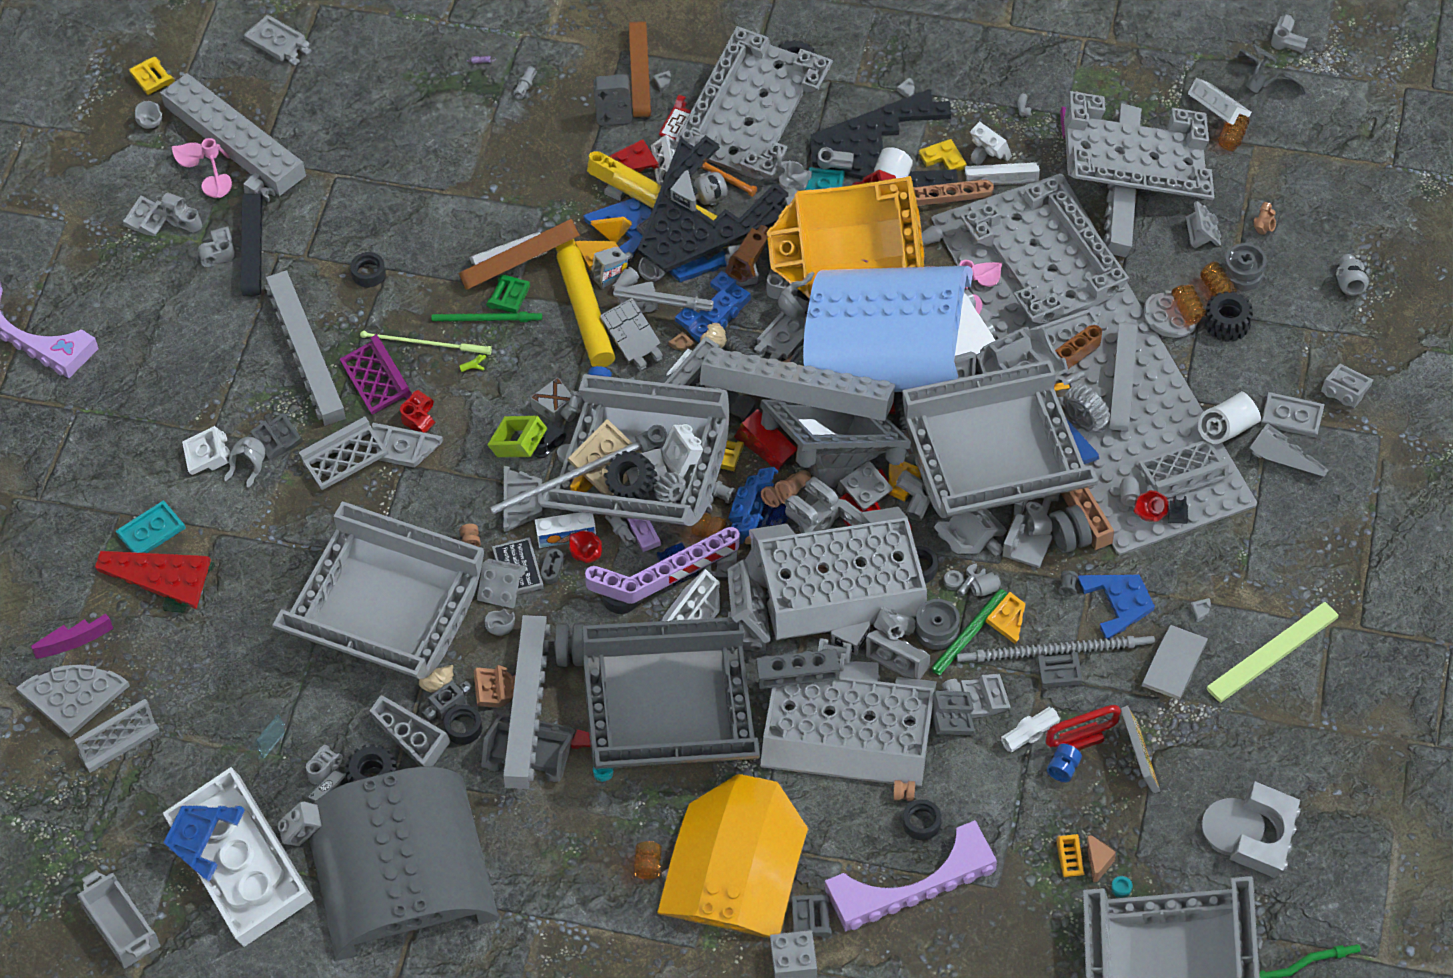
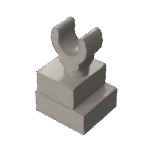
(255, 185)

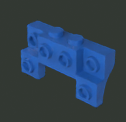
(726, 306)
(748, 502)

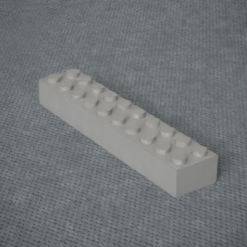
(234, 134)
(797, 383)

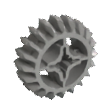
(1086, 408)

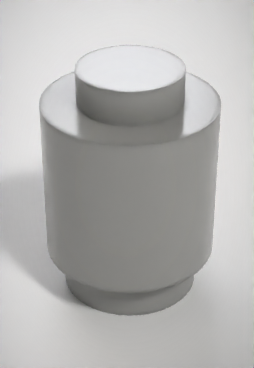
(1129, 491)
(985, 584)

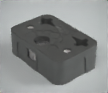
(612, 99)

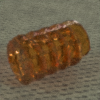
(1233, 134)
(1216, 279)
(1188, 303)

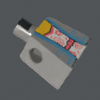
(609, 265)

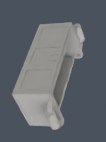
(117, 918)

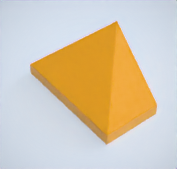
(613, 227)

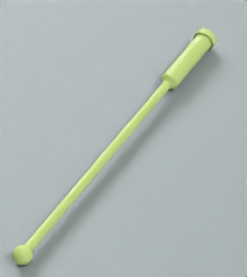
(463, 347)

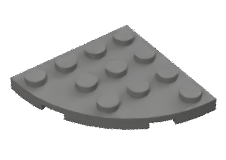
(72, 694)

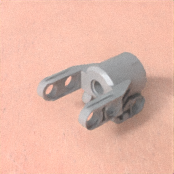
(820, 508)

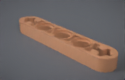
(978, 192)

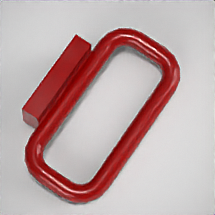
(1086, 735)

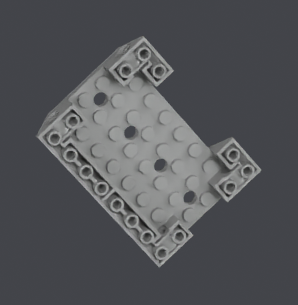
(734, 98)
(1135, 168)
(1064, 243)
(847, 593)
(847, 742)

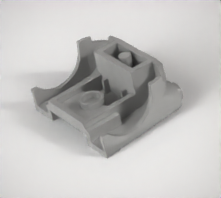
(1019, 349)

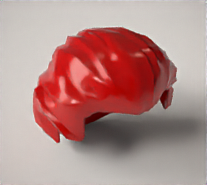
(1151, 506)
(585, 546)

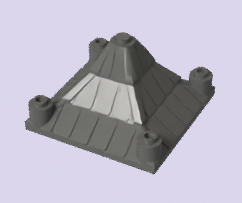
(833, 440)

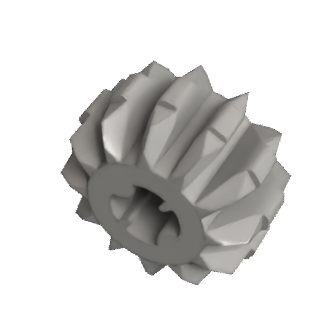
(670, 488)

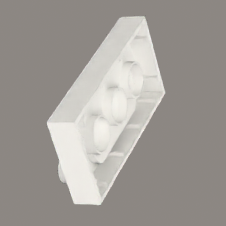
(254, 876)

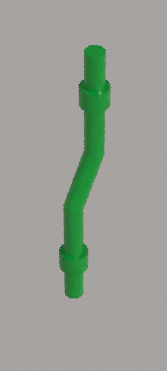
(1337, 952)

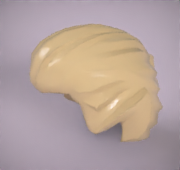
(716, 334)
(437, 679)

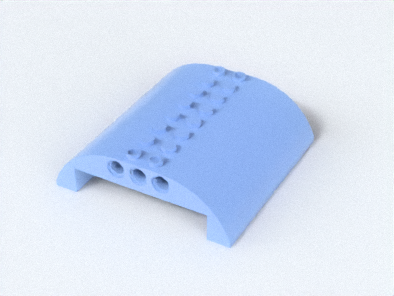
(887, 323)

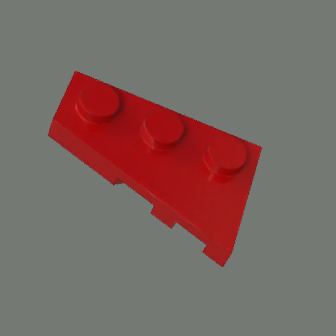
(636, 157)

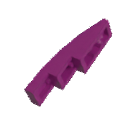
(65, 640)

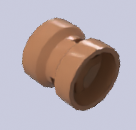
(469, 534)
(899, 792)

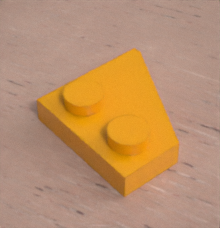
(588, 249)
(894, 472)
(1008, 617)

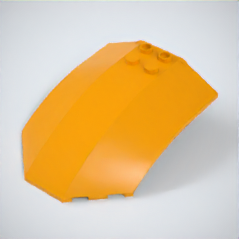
(846, 225)
(736, 858)

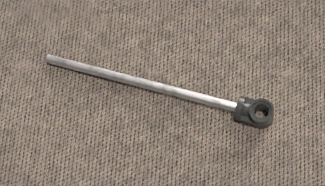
(644, 442)

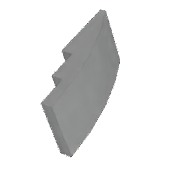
(1174, 662)

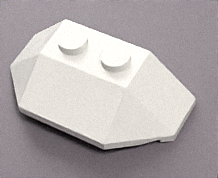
(697, 600)

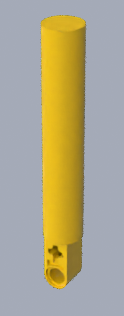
(628, 180)
(584, 304)

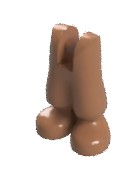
(785, 488)

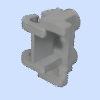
(843, 653)

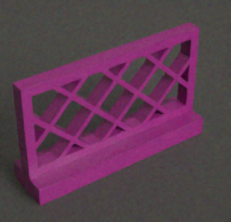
(386, 364)

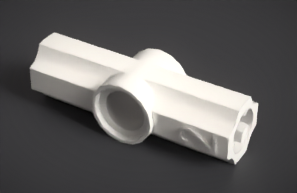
(1030, 729)

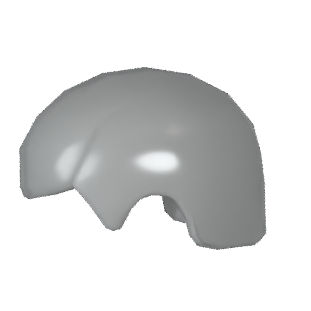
(148, 114)
(649, 270)
(499, 622)

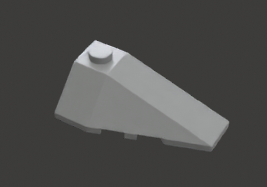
(1274, 447)

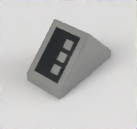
(683, 192)
(852, 634)

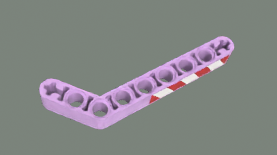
(599, 579)

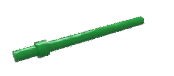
(523, 316)

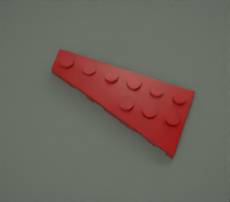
(163, 574)

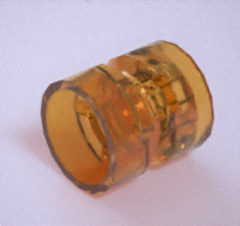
(708, 525)
(647, 860)

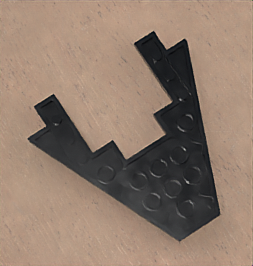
(864, 137)
(683, 235)

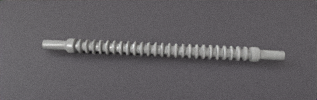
(981, 655)

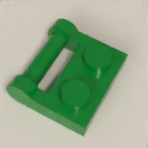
(513, 296)

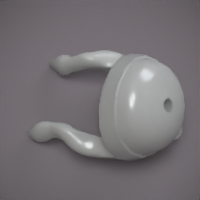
(794, 174)
(793, 305)
(249, 448)

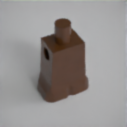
(743, 260)

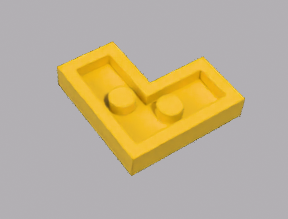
(943, 152)

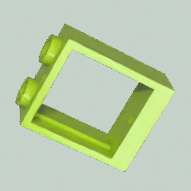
(532, 428)

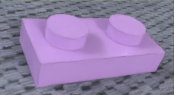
(644, 534)

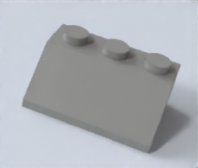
(897, 655)

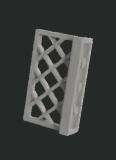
(336, 443)
(1189, 479)
(748, 600)
(115, 744)

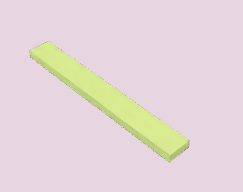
(1272, 652)

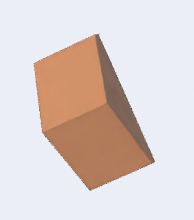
(1100, 857)

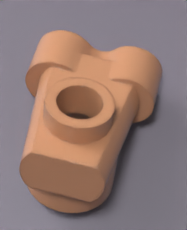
(1266, 219)

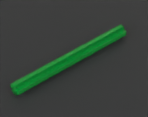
(968, 633)

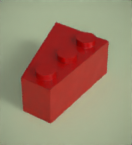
(767, 444)

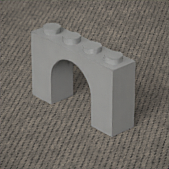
(1282, 812)

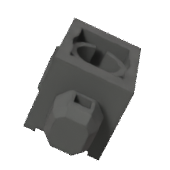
(449, 691)

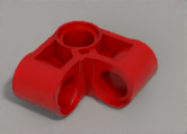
(415, 411)

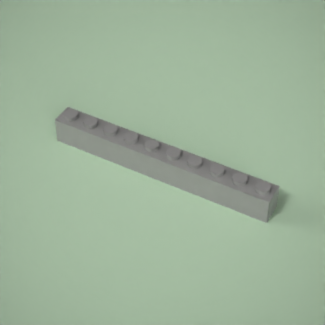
(1121, 198)
(305, 347)
(526, 702)

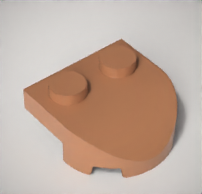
(493, 686)

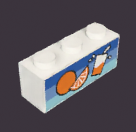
(557, 529)

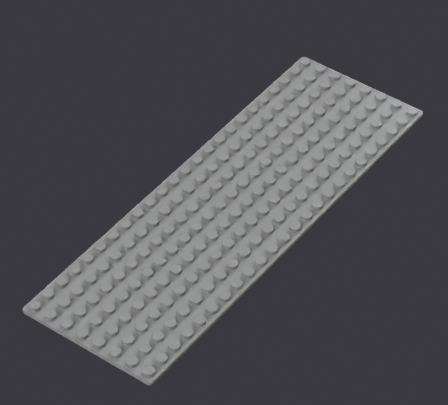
(1162, 404)

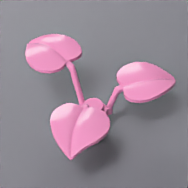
(189, 155)
(986, 275)

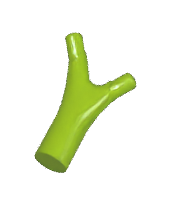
(473, 364)

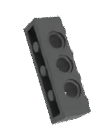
(789, 675)

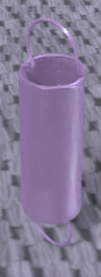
(481, 59)

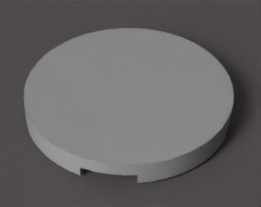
(1164, 316)
(1227, 821)

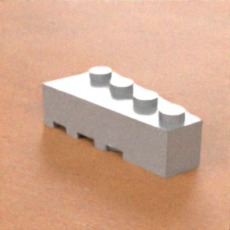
(413, 734)

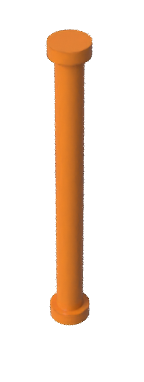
(750, 189)

